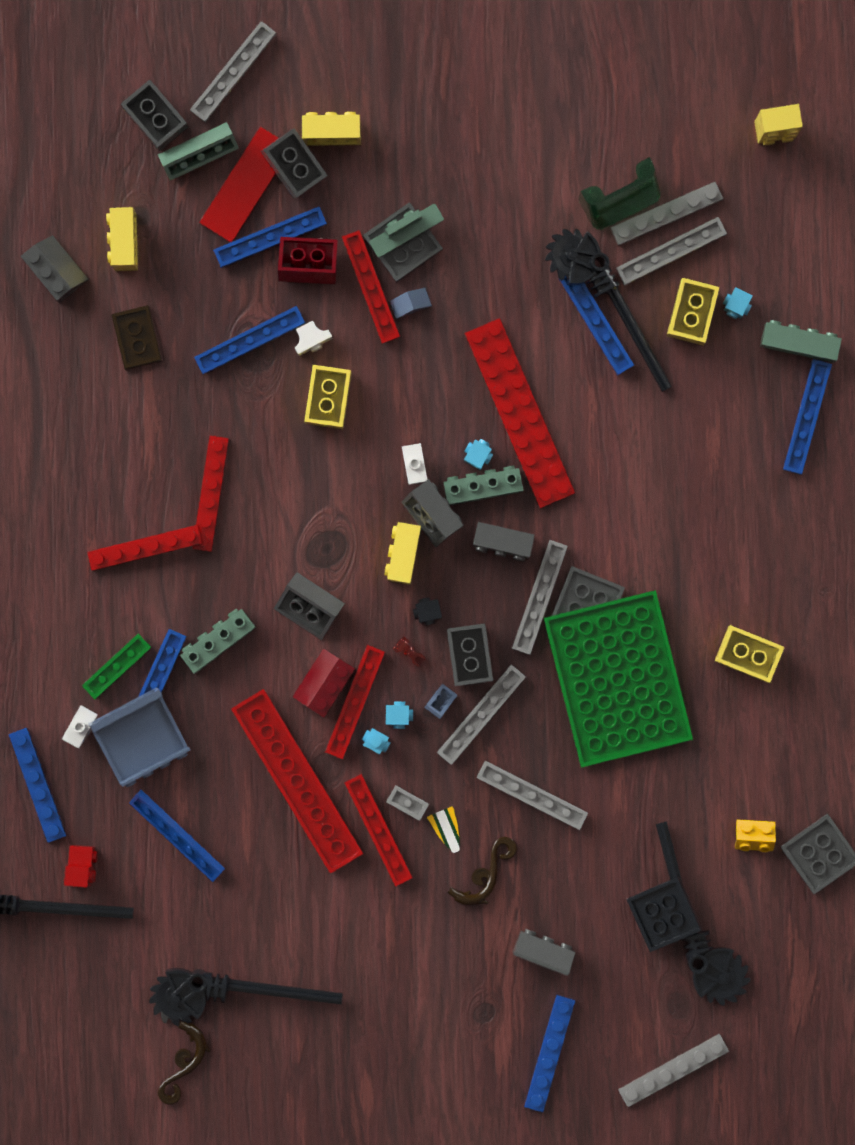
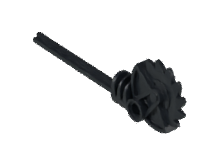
(574, 259)
(13, 905)
(720, 973)
(181, 997)

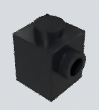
(427, 611)

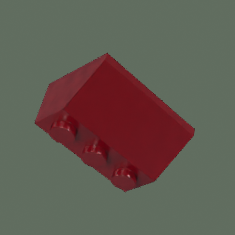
(307, 260)
(324, 683)

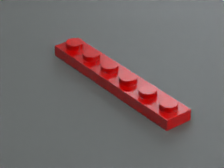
(370, 287)
(211, 491)
(145, 547)
(355, 702)
(378, 830)

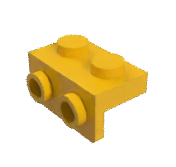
(755, 835)

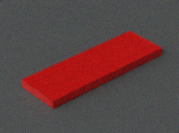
(241, 189)

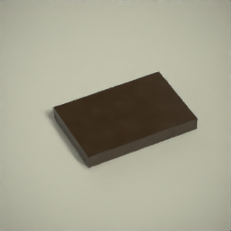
(136, 337)

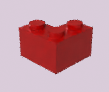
(80, 866)

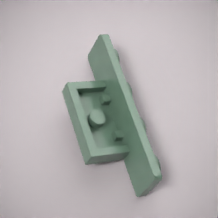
(405, 229)

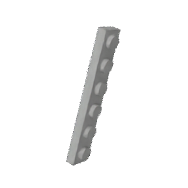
(233, 71)
(666, 213)
(671, 251)
(539, 597)
(481, 714)
(532, 795)
(673, 1070)

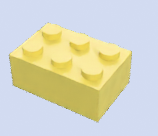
(778, 124)
(331, 129)
(122, 239)
(692, 311)
(328, 396)
(402, 553)
(749, 654)

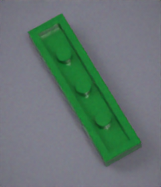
(116, 666)

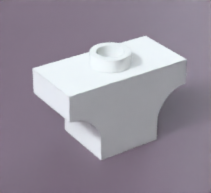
(311, 338)
(414, 463)
(79, 727)

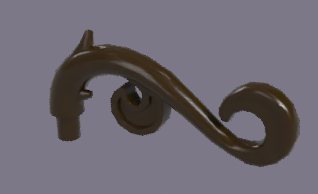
(479, 898)
(187, 1067)

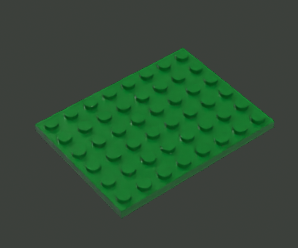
(618, 678)

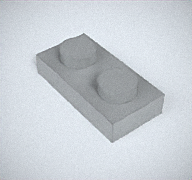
(407, 802)

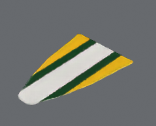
(446, 828)

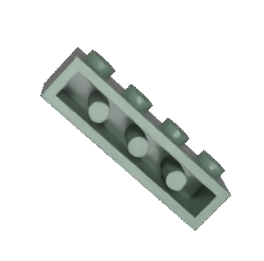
(198, 151)
(801, 342)
(483, 486)
(217, 641)

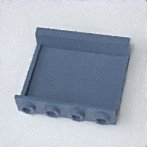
(139, 737)

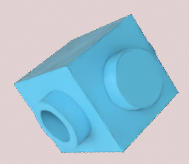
(737, 303)
(478, 453)
(398, 715)
(376, 741)

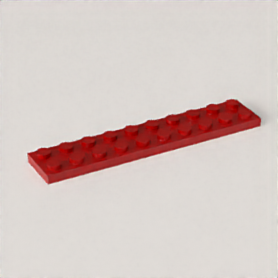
(519, 413)
(297, 781)

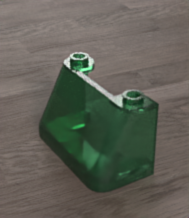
(609, 209)

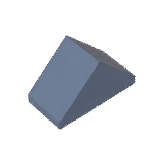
(410, 302)
(441, 701)

